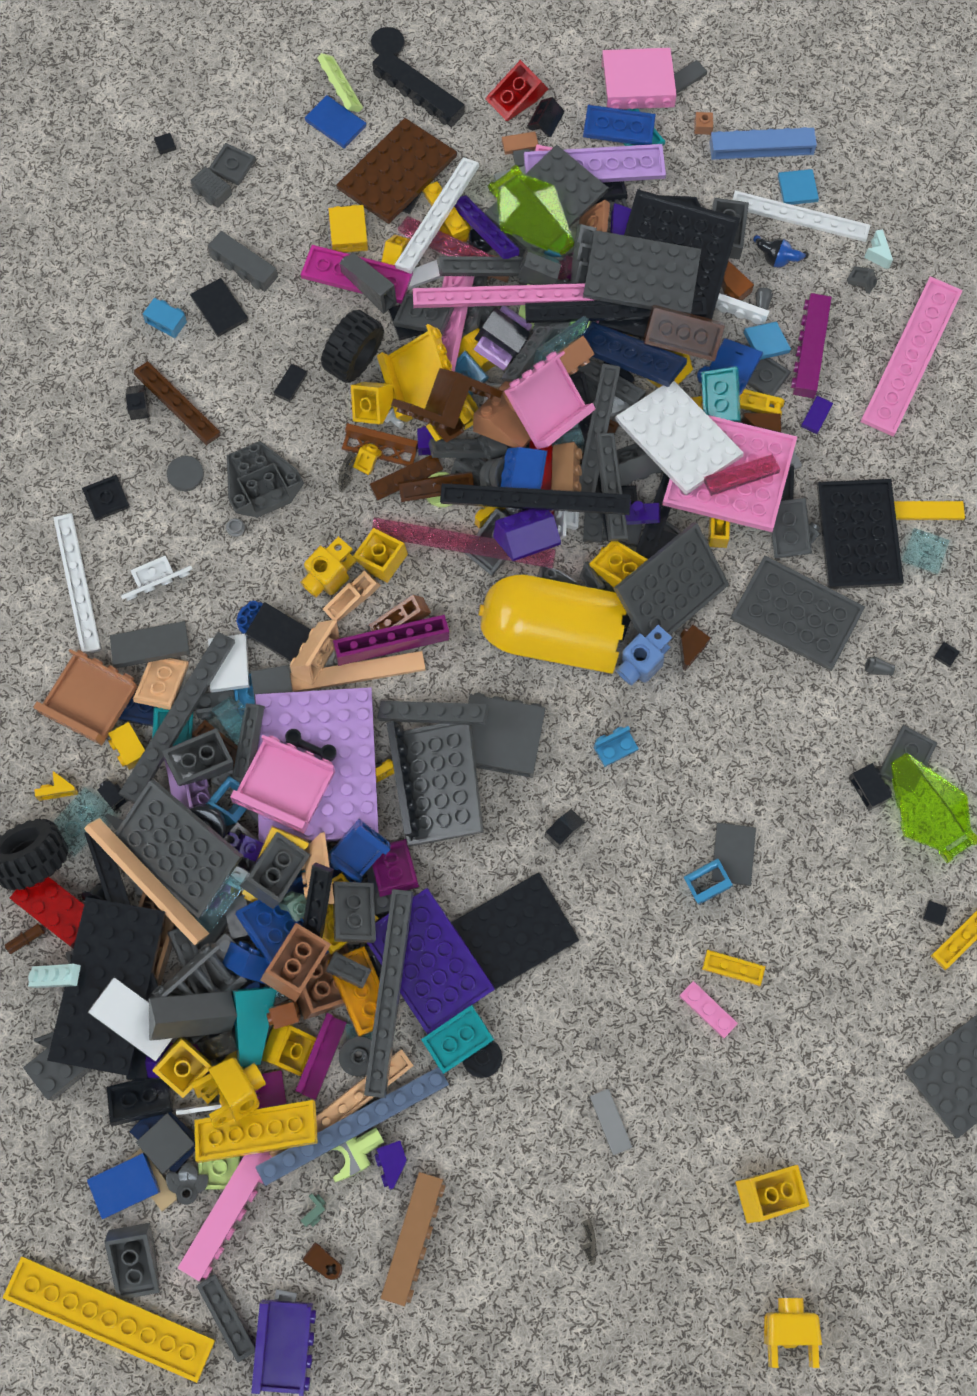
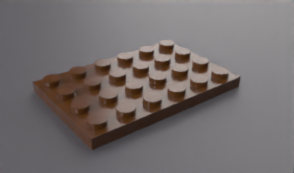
(396, 170)

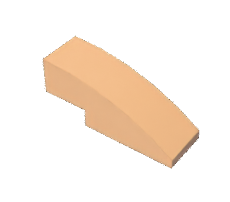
(351, 596)

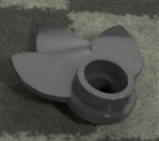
(186, 1180)

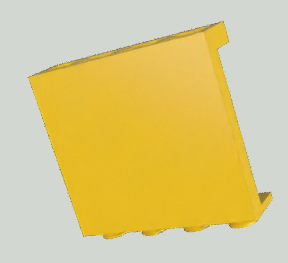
(415, 368)

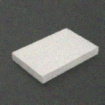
(234, 670)

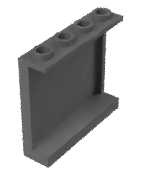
(510, 735)

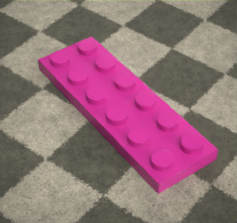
(324, 267)

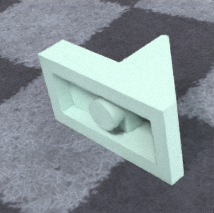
(880, 250)

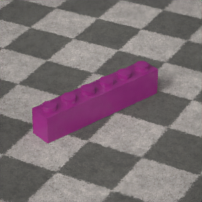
(812, 345)
(391, 640)

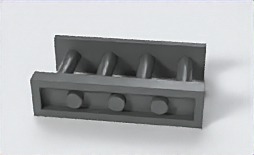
(231, 981)

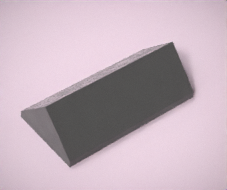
(191, 1015)

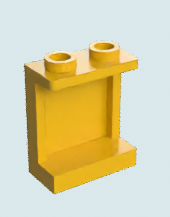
(348, 228)

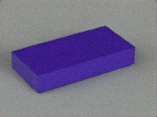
(817, 414)

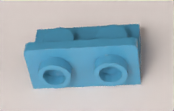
(615, 746)

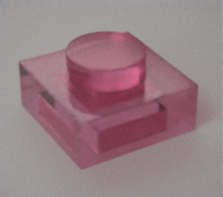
(565, 269)

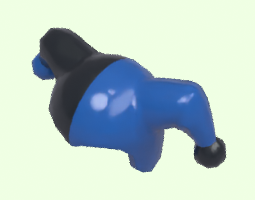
(779, 251)

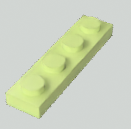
(340, 83)

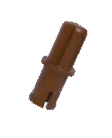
(24, 938)

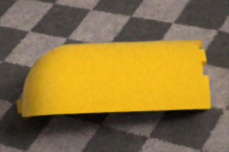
(554, 621)

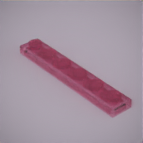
(442, 242)

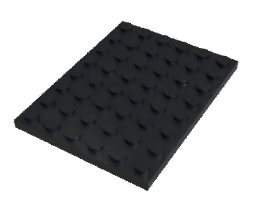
(685, 225)

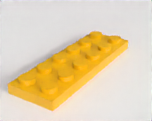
(257, 1132)

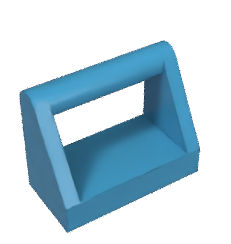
(236, 811)
(713, 891)

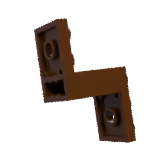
(446, 399)

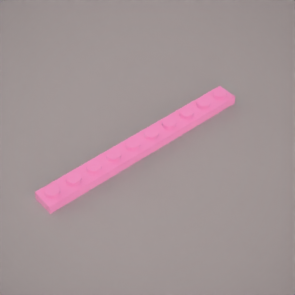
(496, 295)

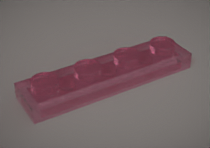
(741, 475)

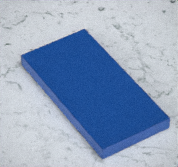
(619, 125)

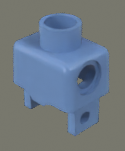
(649, 650)

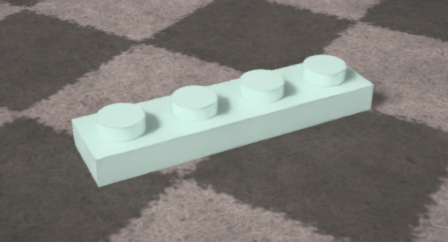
(54, 976)

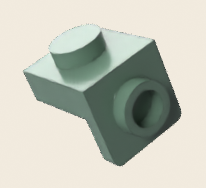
(294, 904)
(313, 1216)

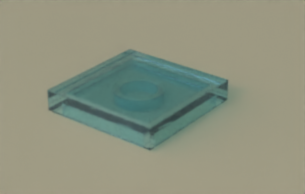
(925, 551)

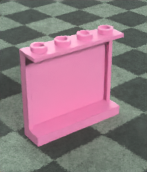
(639, 78)
(547, 401)
(284, 784)

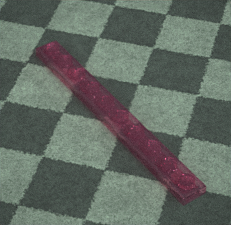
(457, 541)

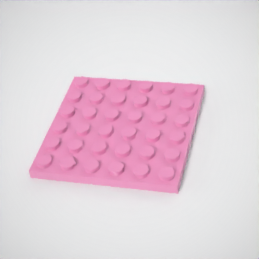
(749, 504)

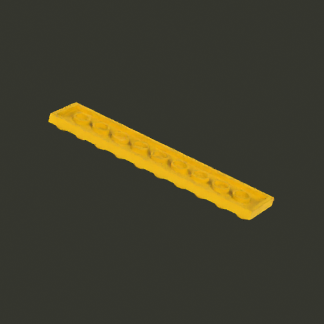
(109, 1319)

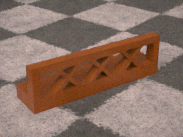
(383, 439)

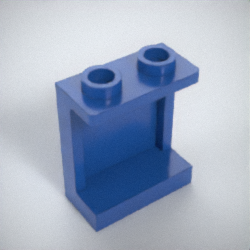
(358, 851)

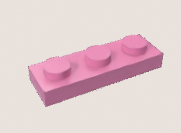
(708, 1009)

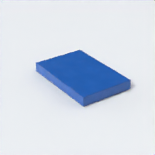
(335, 121)
(123, 1186)

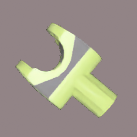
(355, 1153)

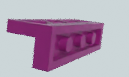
(321, 1057)

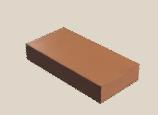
(519, 142)

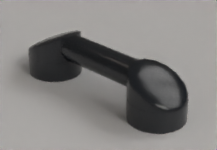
(327, 752)

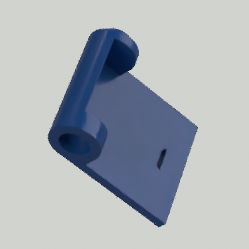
(732, 355)

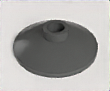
(349, 1062)

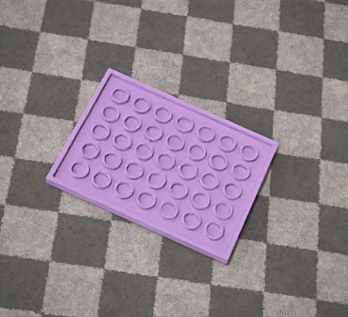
(336, 719)

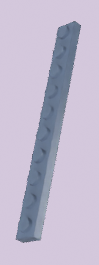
(352, 1126)

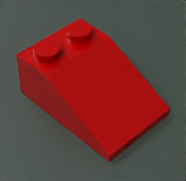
(516, 91)

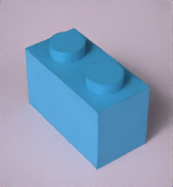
(164, 317)

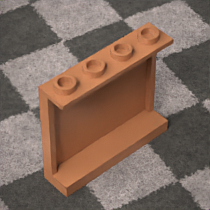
(88, 697)

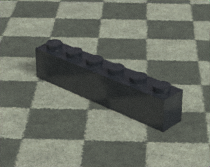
(418, 88)

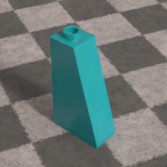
(252, 1022)

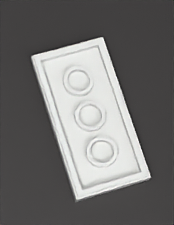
(128, 1017)

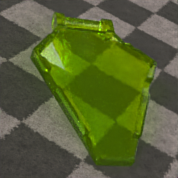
(531, 211)
(931, 807)

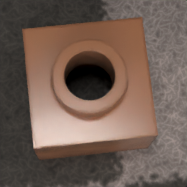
(703, 123)

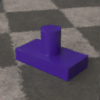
(643, 513)

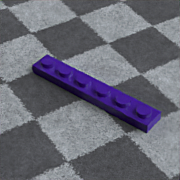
(486, 228)

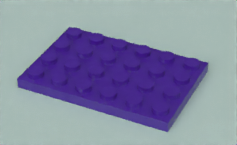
(438, 966)

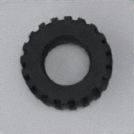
(352, 346)
(30, 853)

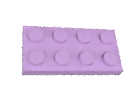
(492, 351)

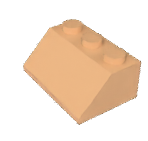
(315, 652)
(318, 854)

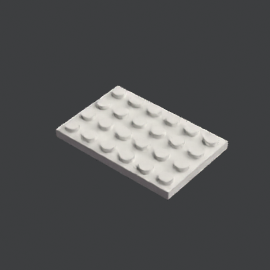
(679, 436)

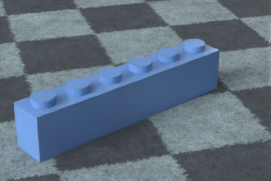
(762, 143)

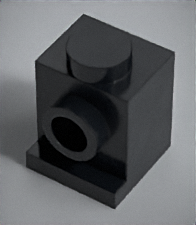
(111, 794)

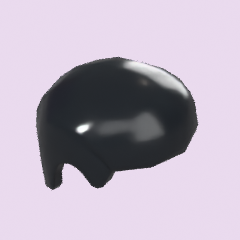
(478, 242)

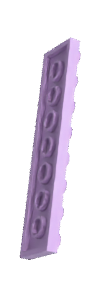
(614, 163)

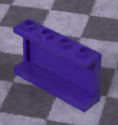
(283, 1347)

